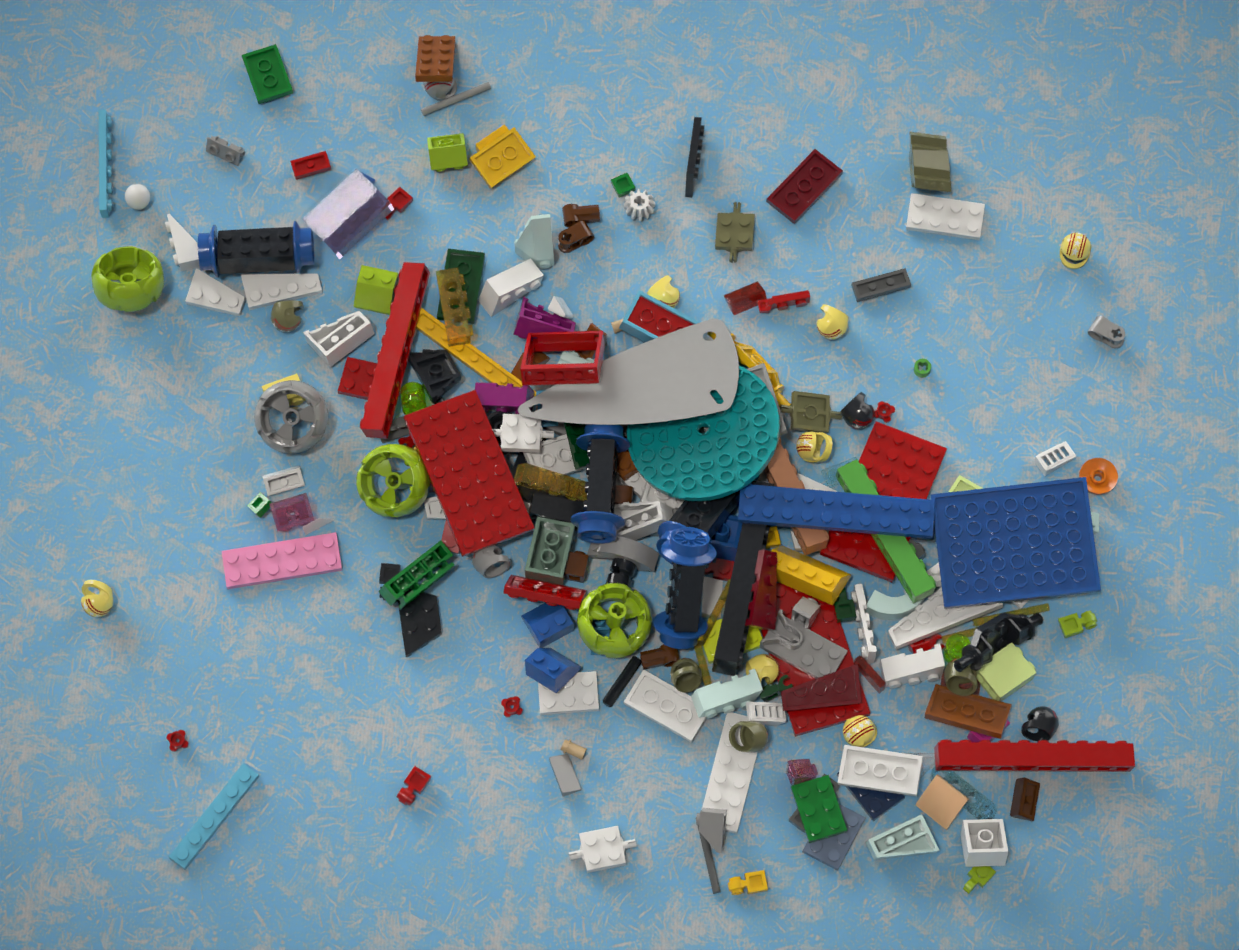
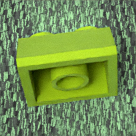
(447, 152)
(375, 289)

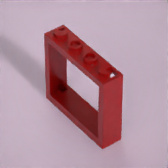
(562, 373)

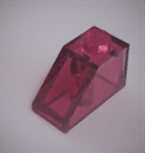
(800, 771)

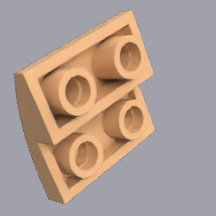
(942, 801)

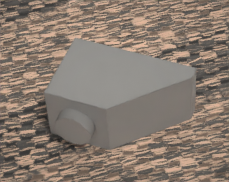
(805, 612)
(713, 826)

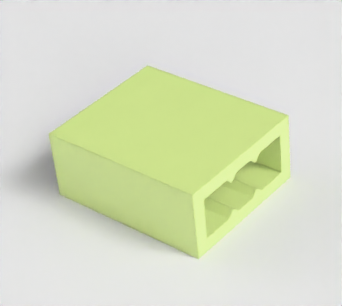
(1005, 673)

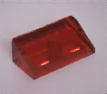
(745, 298)

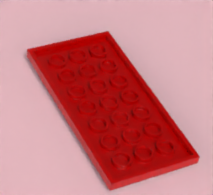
(900, 468)
(468, 473)
(825, 625)

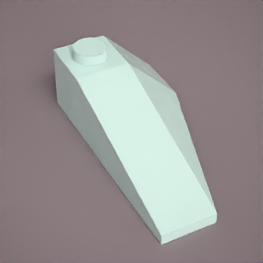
(536, 241)

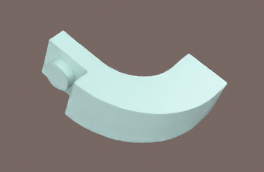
(890, 607)

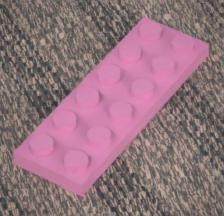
(281, 560)

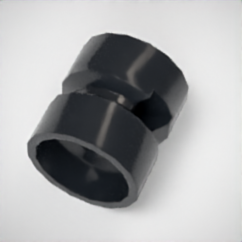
(621, 571)

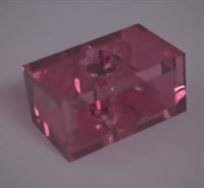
(299, 505)

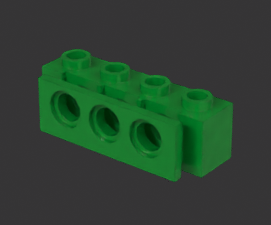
(410, 576)

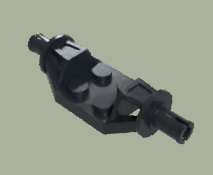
(996, 635)

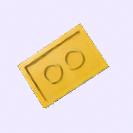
(502, 158)

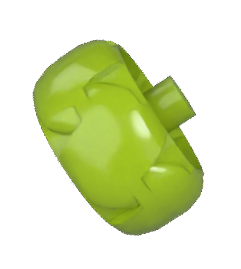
(127, 266)
(377, 463)
(626, 606)

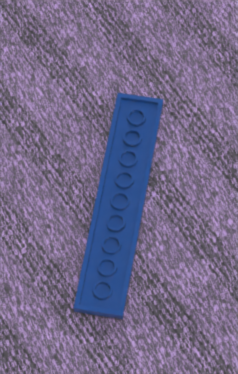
(836, 511)

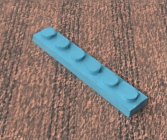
(105, 170)
(213, 816)

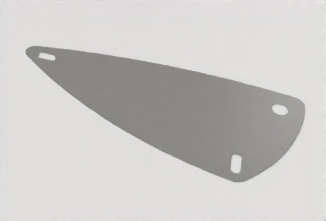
(651, 382)

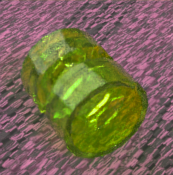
(412, 397)
(954, 647)

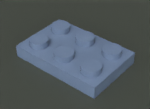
(834, 849)

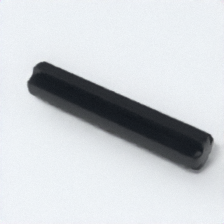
(622, 681)

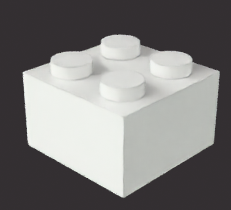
(984, 842)

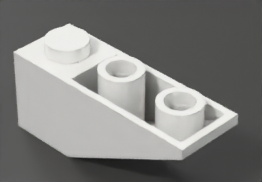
(184, 244)

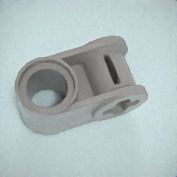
(1106, 331)

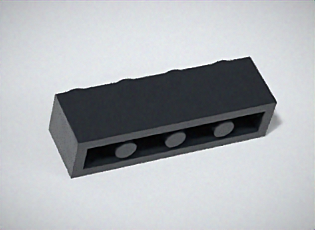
(554, 507)

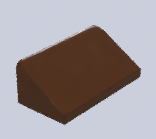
(1025, 799)

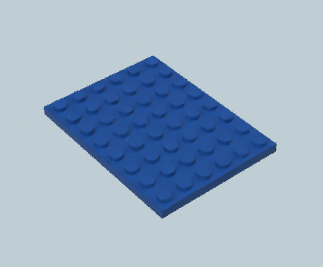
(1015, 543)

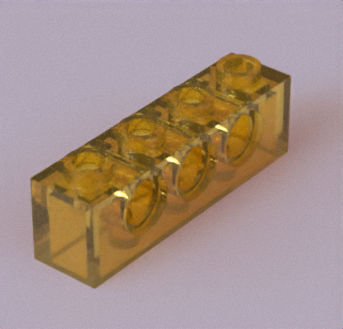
(452, 279)
(550, 481)

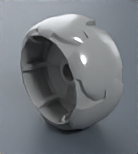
(276, 397)

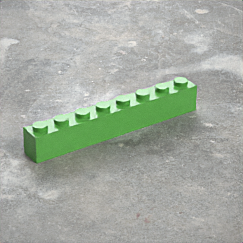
(896, 549)

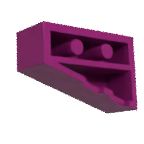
(535, 319)
(503, 397)

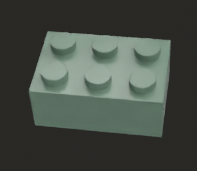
(549, 550)

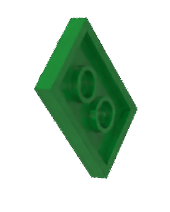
(267, 74)
(818, 809)

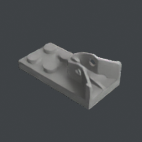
(802, 648)

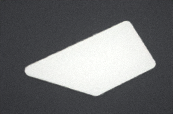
(316, 525)

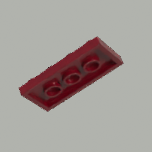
(804, 186)

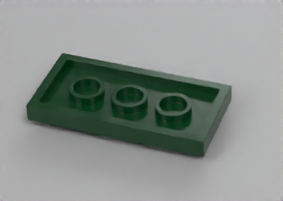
(471, 266)

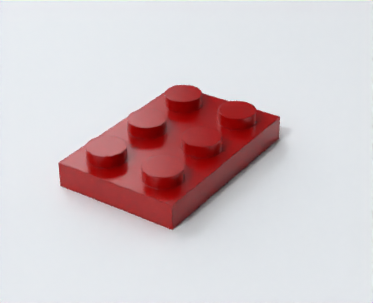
(356, 378)

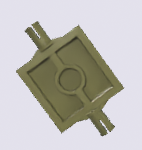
(735, 232)
(810, 412)

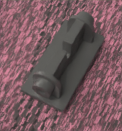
(397, 430)

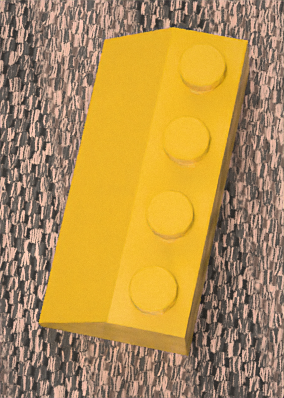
(809, 575)

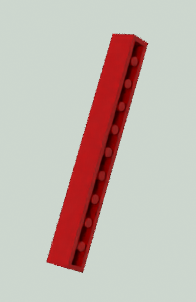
(394, 350)
(1034, 756)

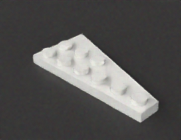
(933, 618)

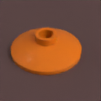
(1103, 469)

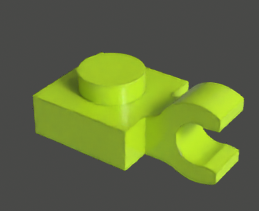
(979, 875)

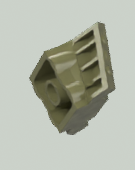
(929, 162)

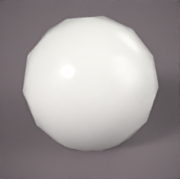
(137, 196)

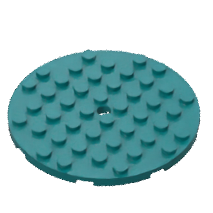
(720, 462)

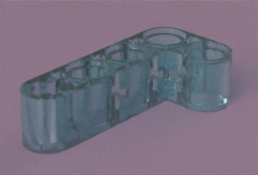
(968, 790)

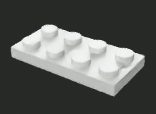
(945, 216)
(664, 705)
(880, 770)

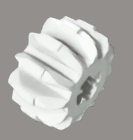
(632, 208)

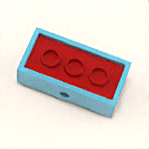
(652, 318)

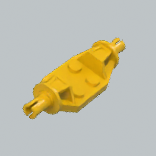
(750, 357)

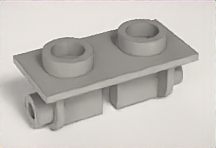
(219, 148)

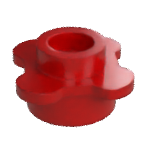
(883, 406)
(506, 703)
(171, 737)

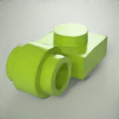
(1072, 624)

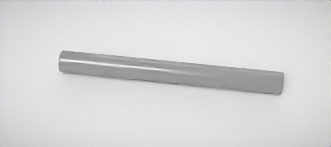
(456, 98)

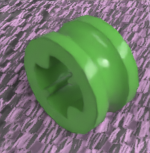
(922, 373)

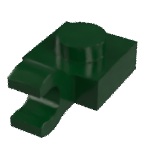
(844, 608)
(772, 691)

